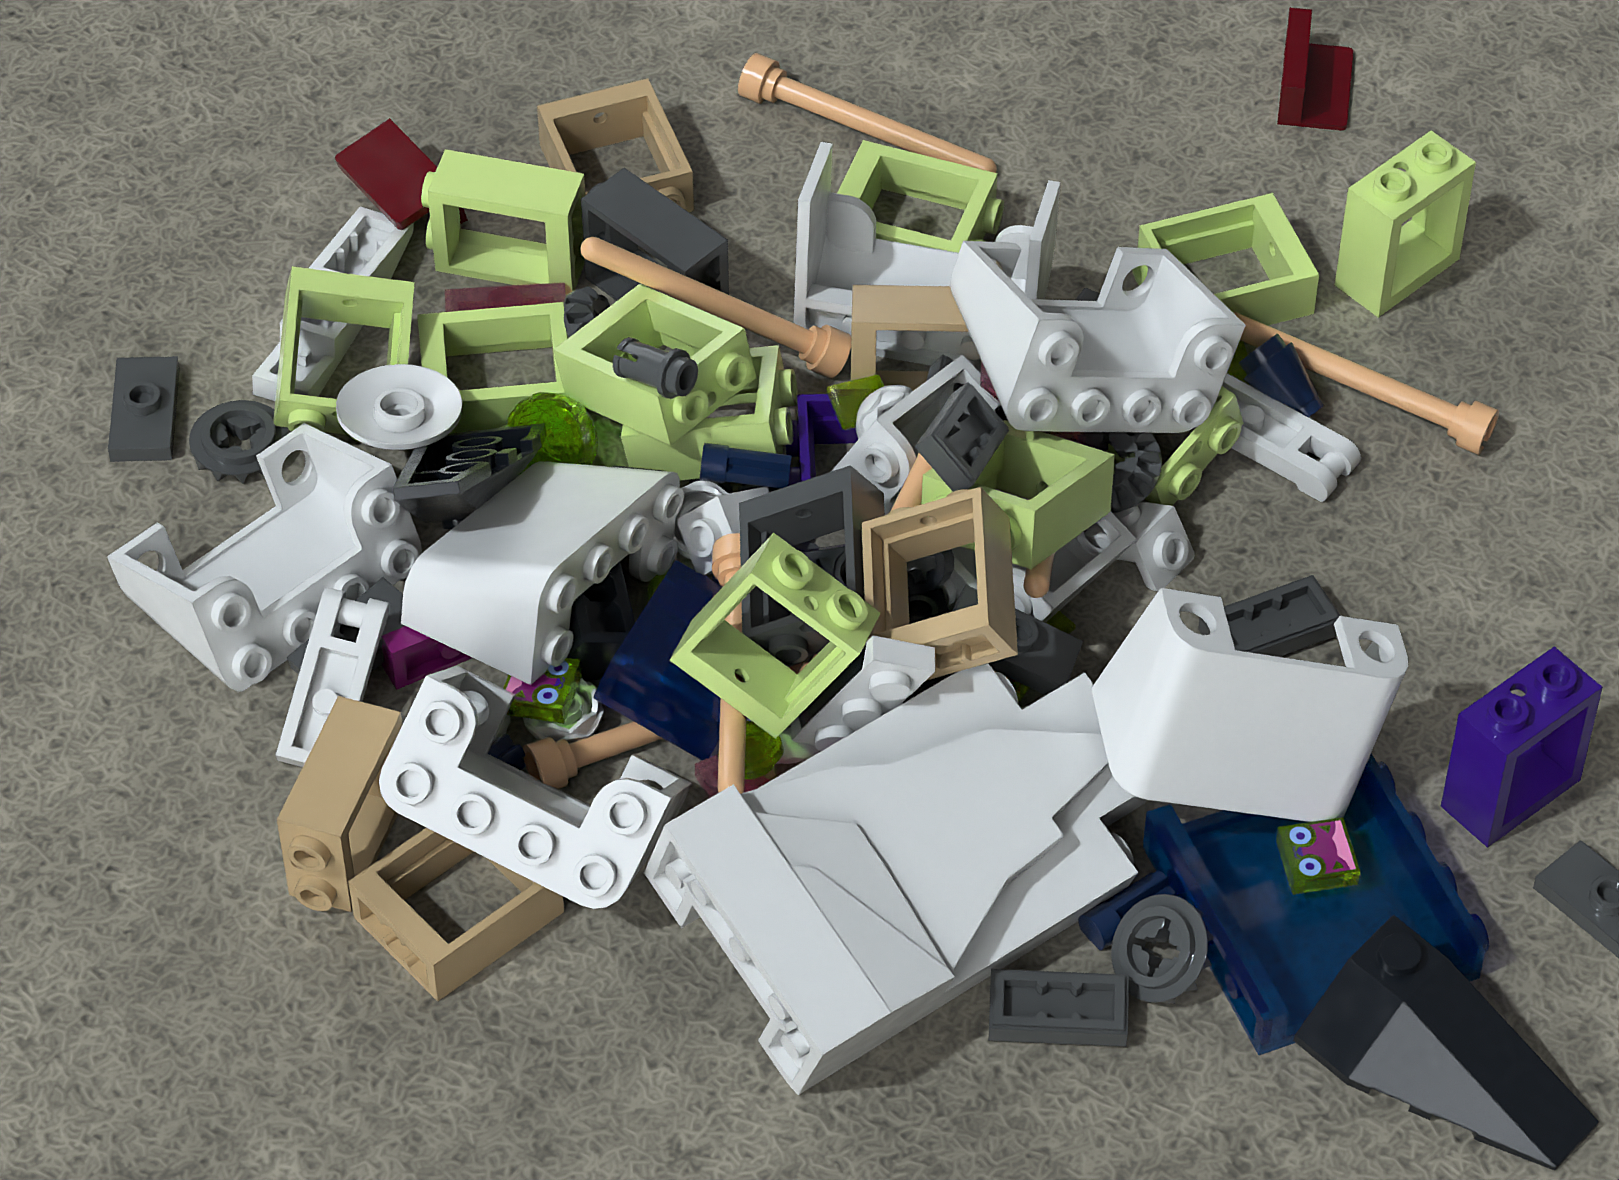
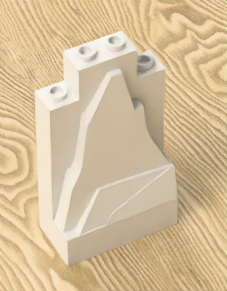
(902, 863)

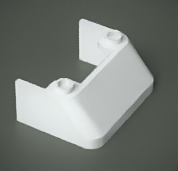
(841, 250)

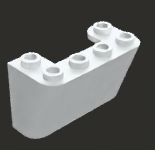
(1102, 365)
(887, 455)
(517, 563)
(262, 587)
(1241, 728)
(453, 786)

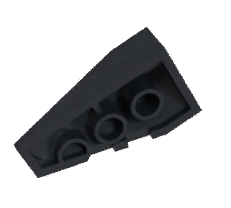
(465, 471)
(1426, 1036)

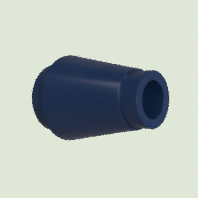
(1281, 375)

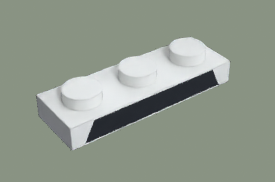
(866, 689)

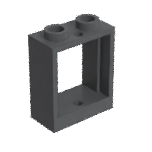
(635, 214)
(799, 515)

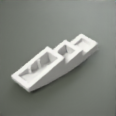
(362, 247)

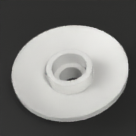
(399, 407)

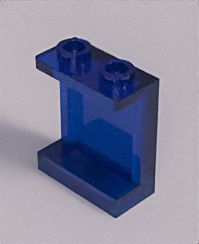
(651, 687)

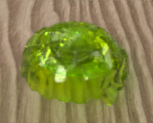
(568, 425)

